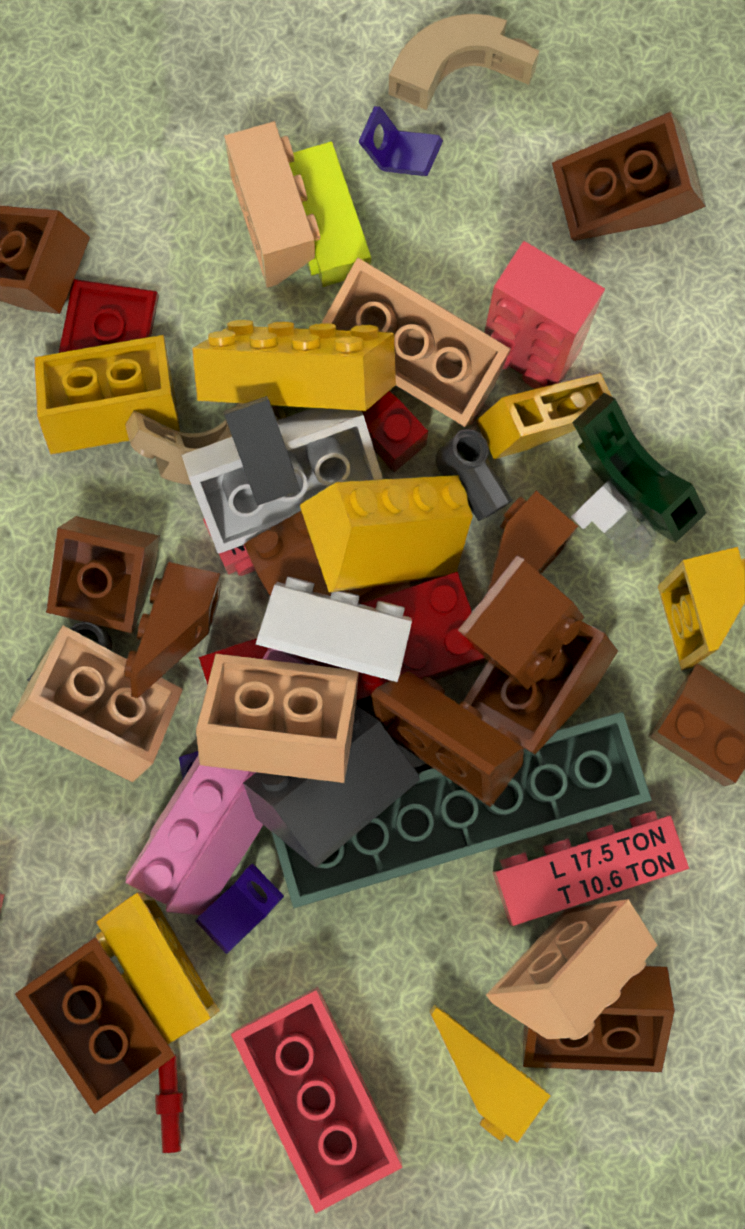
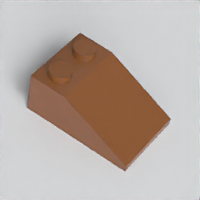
(629, 180)
(38, 257)
(534, 533)
(548, 703)

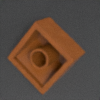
(288, 552)
(101, 573)
(522, 623)
(706, 726)

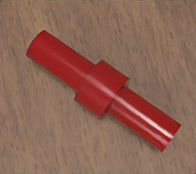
(169, 1105)

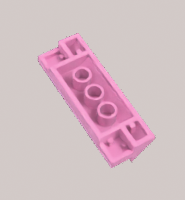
(199, 835)

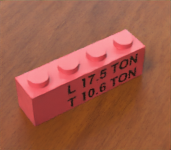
(590, 869)

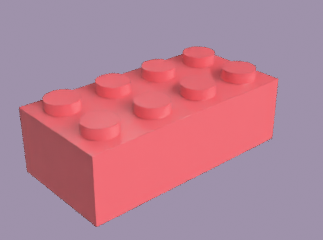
(541, 315)
(317, 1099)

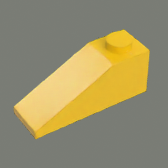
(538, 415)
(497, 1087)

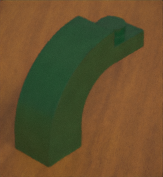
(618, 456)

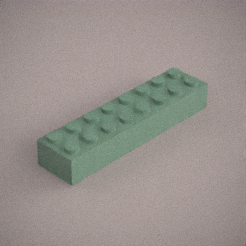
(568, 781)

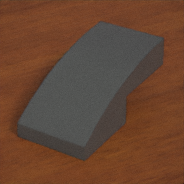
(262, 450)

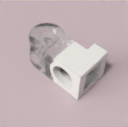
(620, 522)

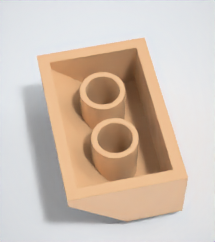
(271, 201)
(88, 707)
(278, 718)
(575, 969)

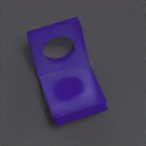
(400, 150)
(239, 909)

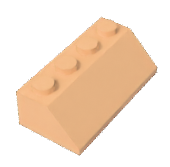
(435, 351)

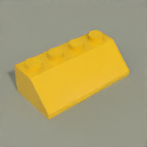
(388, 530)

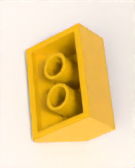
(94, 390)
(703, 602)
(156, 966)

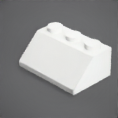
(335, 629)

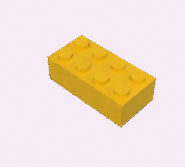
(296, 365)

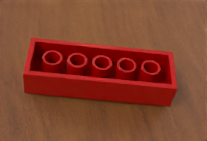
(433, 643)

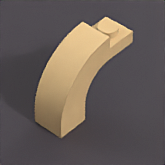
(458, 44)
(168, 445)

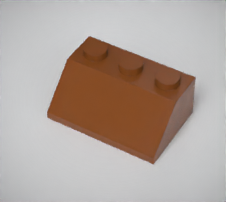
(448, 735)
(95, 1025)
(625, 1036)

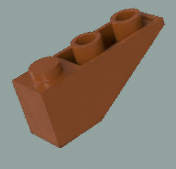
(178, 621)

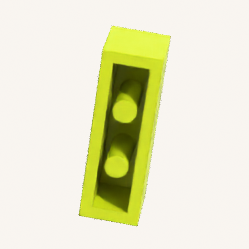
(334, 212)

